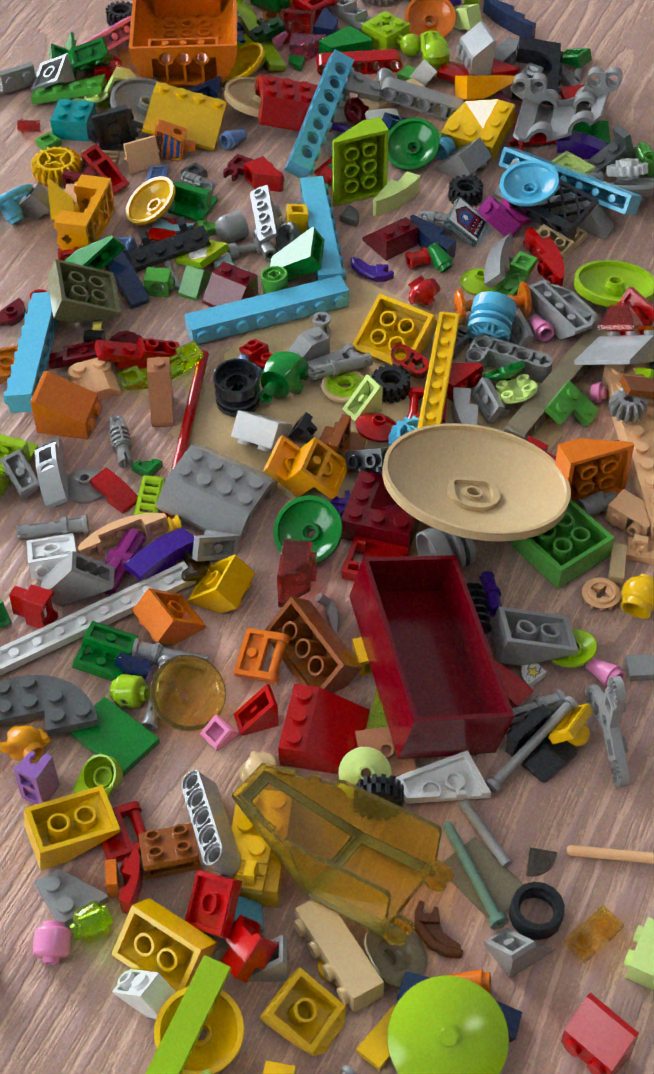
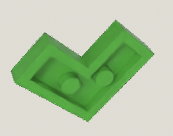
(571, 401)

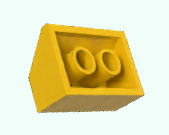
(162, 943)

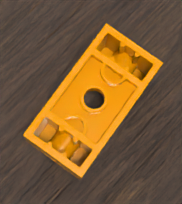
(96, 208)

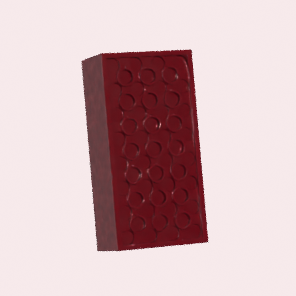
(429, 657)

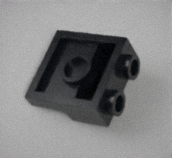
(114, 128)
(365, 459)

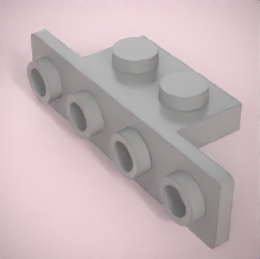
(17, 78)
(266, 214)

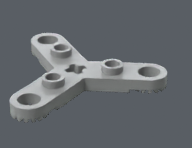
(608, 712)

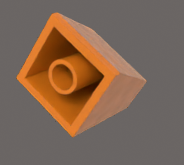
(64, 407)

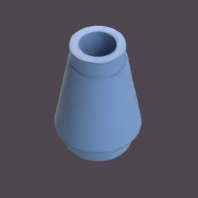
(231, 138)

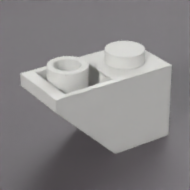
(143, 991)

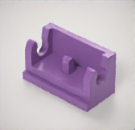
(38, 780)

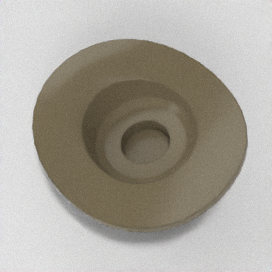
(394, 961)

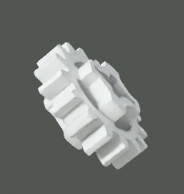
(627, 169)

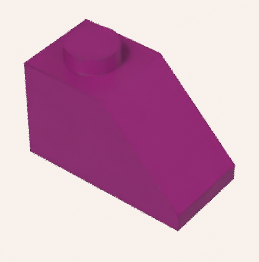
(499, 216)

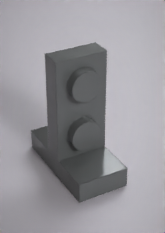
(619, 148)

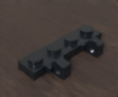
(185, 241)

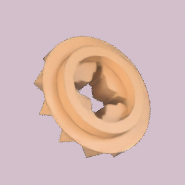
(596, 586)

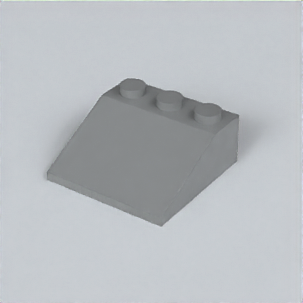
(619, 349)

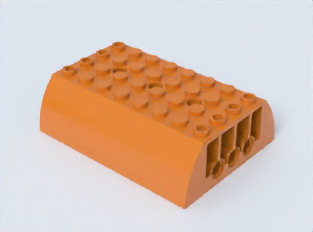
(183, 40)

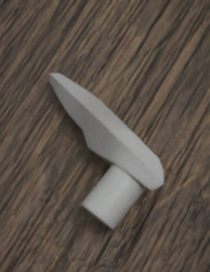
(331, 610)

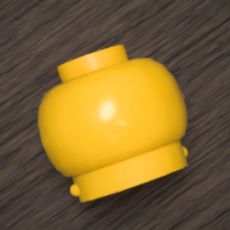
(638, 596)

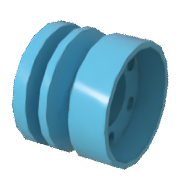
(492, 316)

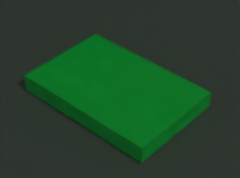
(117, 736)

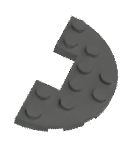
(40, 696)

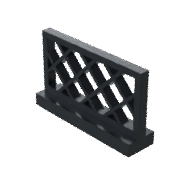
(554, 220)

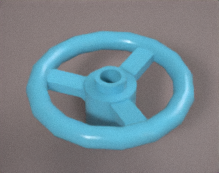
(10, 203)

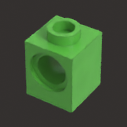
(158, 282)

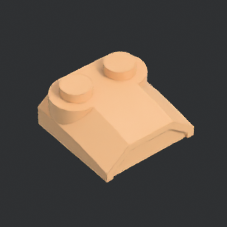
(95, 376)

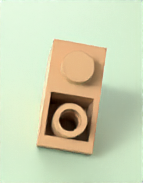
(628, 514)

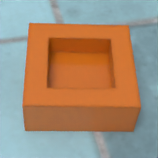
(112, 878)

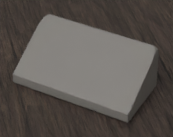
(20, 474)

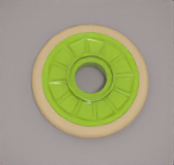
(333, 390)

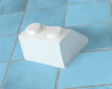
(259, 429)

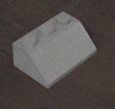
(477, 50)

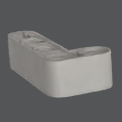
(499, 353)

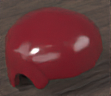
(355, 110)

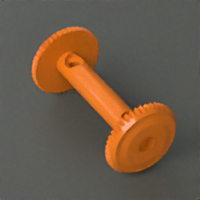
(523, 300)

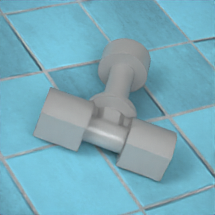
(266, 248)

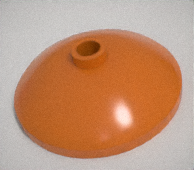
(438, 12)

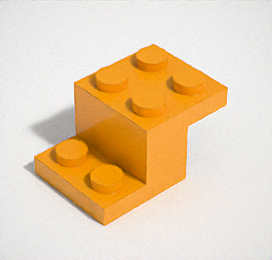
(306, 467)

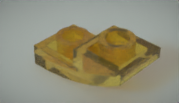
(594, 934)

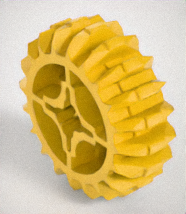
(52, 162)

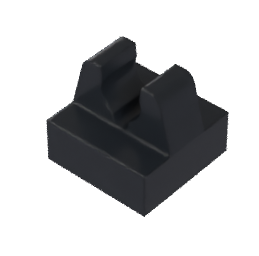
(302, 427)

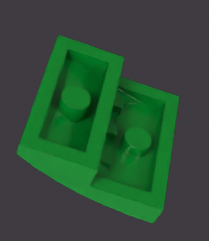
(100, 649)

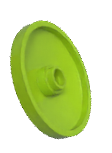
(608, 280)
(448, 1029)

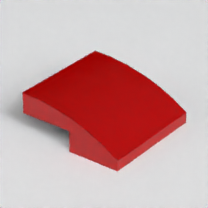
(450, 70)

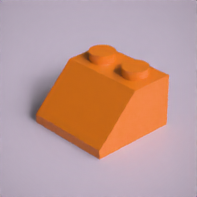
(167, 616)

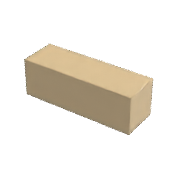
(617, 563)

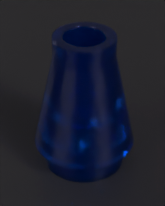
(133, 665)

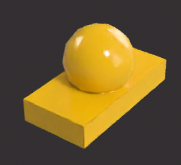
(573, 727)

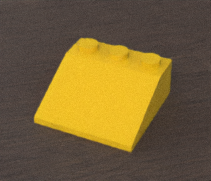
(393, 324)

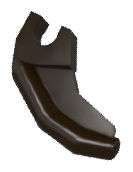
(195, 569)

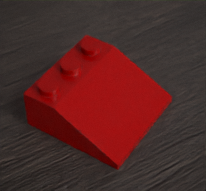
(319, 729)

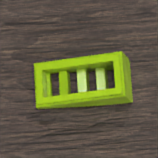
(149, 485)

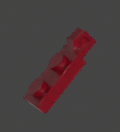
(72, 354)

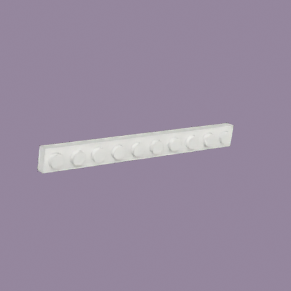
(76, 624)

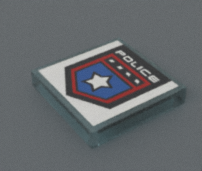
(465, 221)

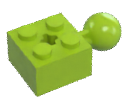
(392, 33)

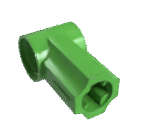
(645, 154)

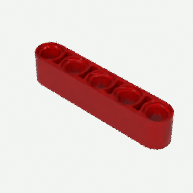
(367, 61)

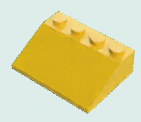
(191, 110)

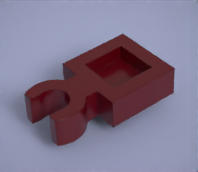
(236, 166)

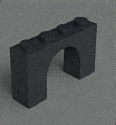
(544, 54)

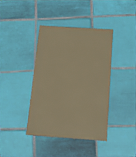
(498, 880)

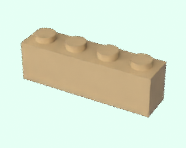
(341, 955)

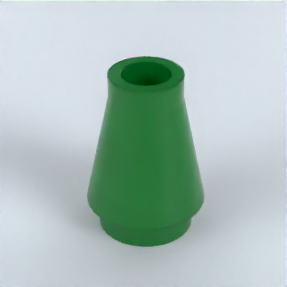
(440, 258)

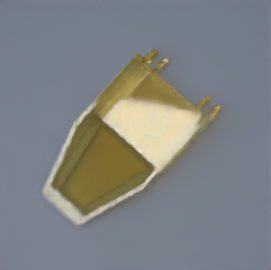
(346, 846)

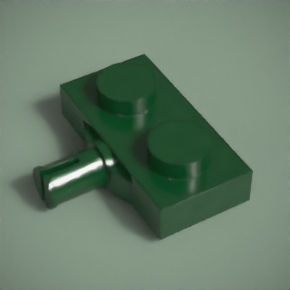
(266, 30)

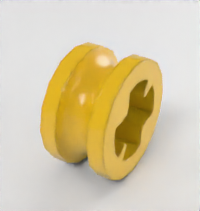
(173, 524)

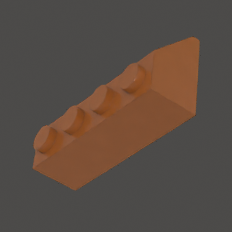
(314, 649)

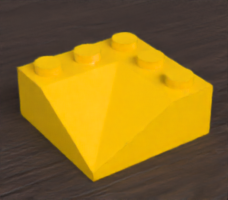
(483, 119)

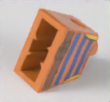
(172, 141)

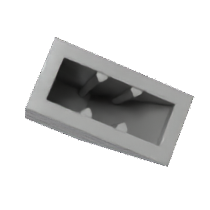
(78, 578)

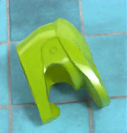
(434, 49)

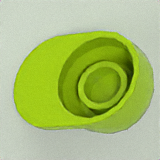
(99, 771)

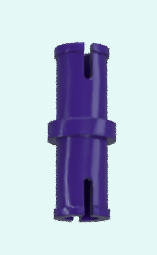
(493, 592)

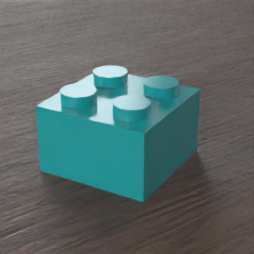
(73, 119)

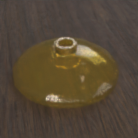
(198, 681)

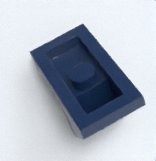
(210, 88)

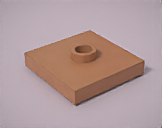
(382, 741)

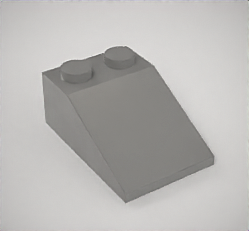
(531, 636)

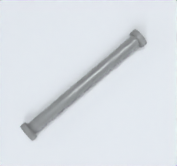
(495, 782)

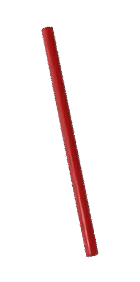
(190, 411)

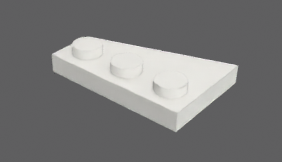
(445, 781)

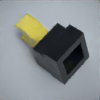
(94, 334)

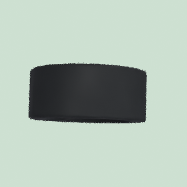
(546, 893)

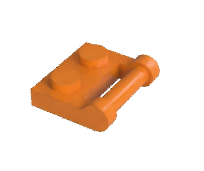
(254, 652)

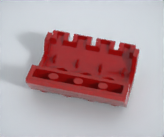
(284, 101)

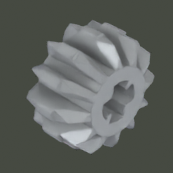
(627, 407)

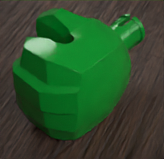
(283, 375)

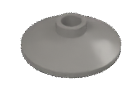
(80, 488)

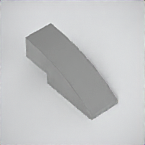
(462, 410)

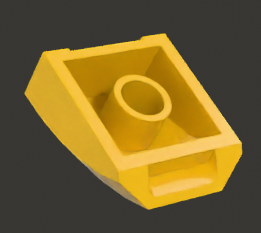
(305, 1013)

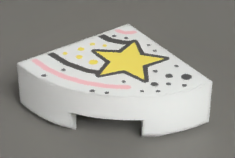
(532, 673)

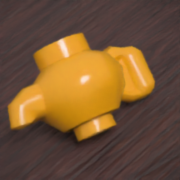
(24, 740)

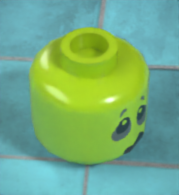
(129, 691)

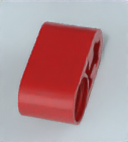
(417, 359)

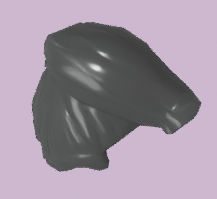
(286, 234)

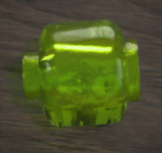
(92, 922)

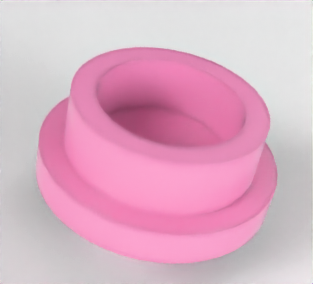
(598, 392)

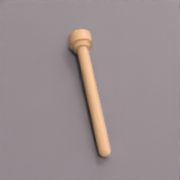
(610, 854)

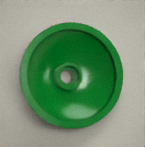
(412, 134)
(308, 515)

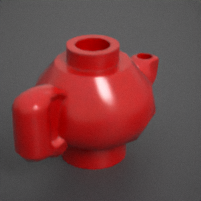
(423, 291)

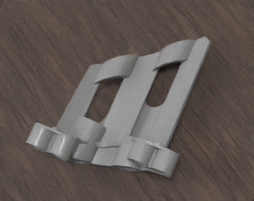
(564, 114)

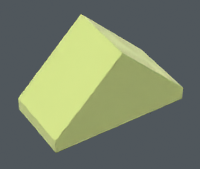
(365, 399)

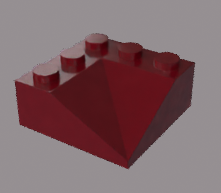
(375, 514)

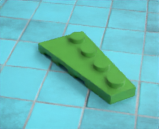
(79, 88)

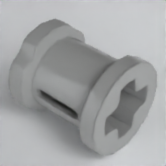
(324, 321)

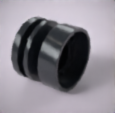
(236, 386)

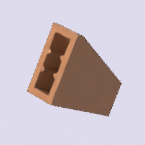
(160, 391)

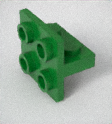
(91, 55)
(192, 202)

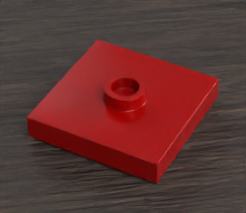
(213, 903)

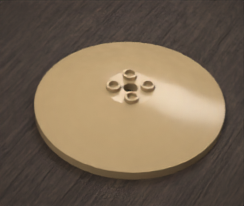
(476, 482)

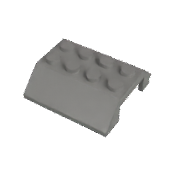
(214, 491)

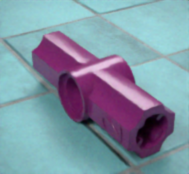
(125, 550)

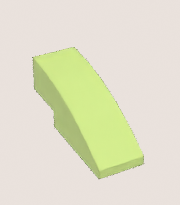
(396, 194)

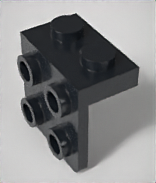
(546, 758)

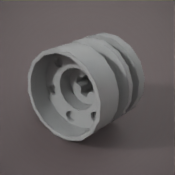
(438, 543)

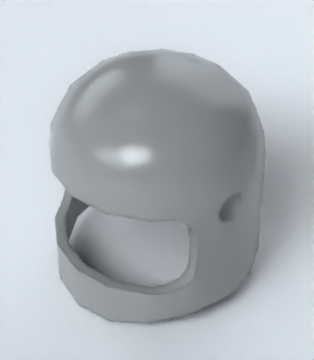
(232, 227)

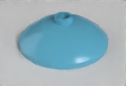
(529, 183)

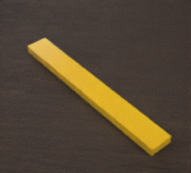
(439, 369)

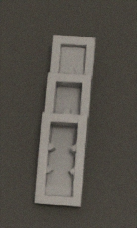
(349, 13)
(498, 261)

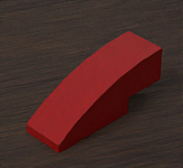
(104, 167)

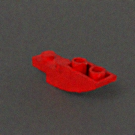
(548, 256)
(129, 355)

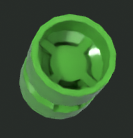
(274, 279)

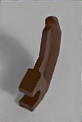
(431, 933)

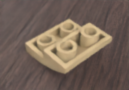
(563, 243)

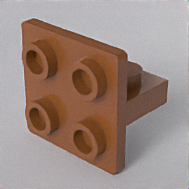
(341, 438)
(169, 851)

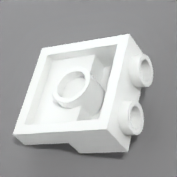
(48, 552)

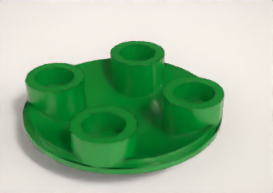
(505, 372)

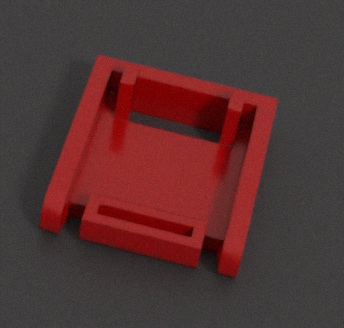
(369, 548)

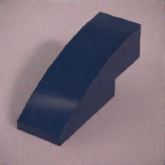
(430, 233)

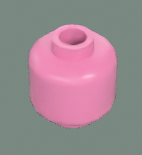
(52, 942)

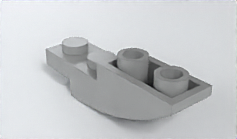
(51, 473)

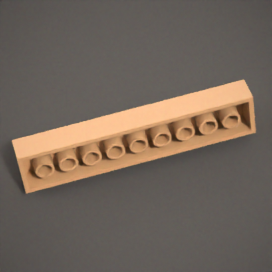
(641, 434)

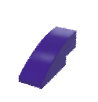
(580, 144)
(160, 554)

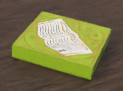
(203, 256)

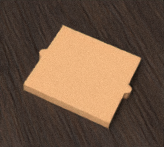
(142, 154)

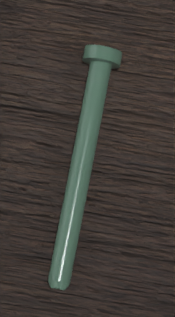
(497, 918)

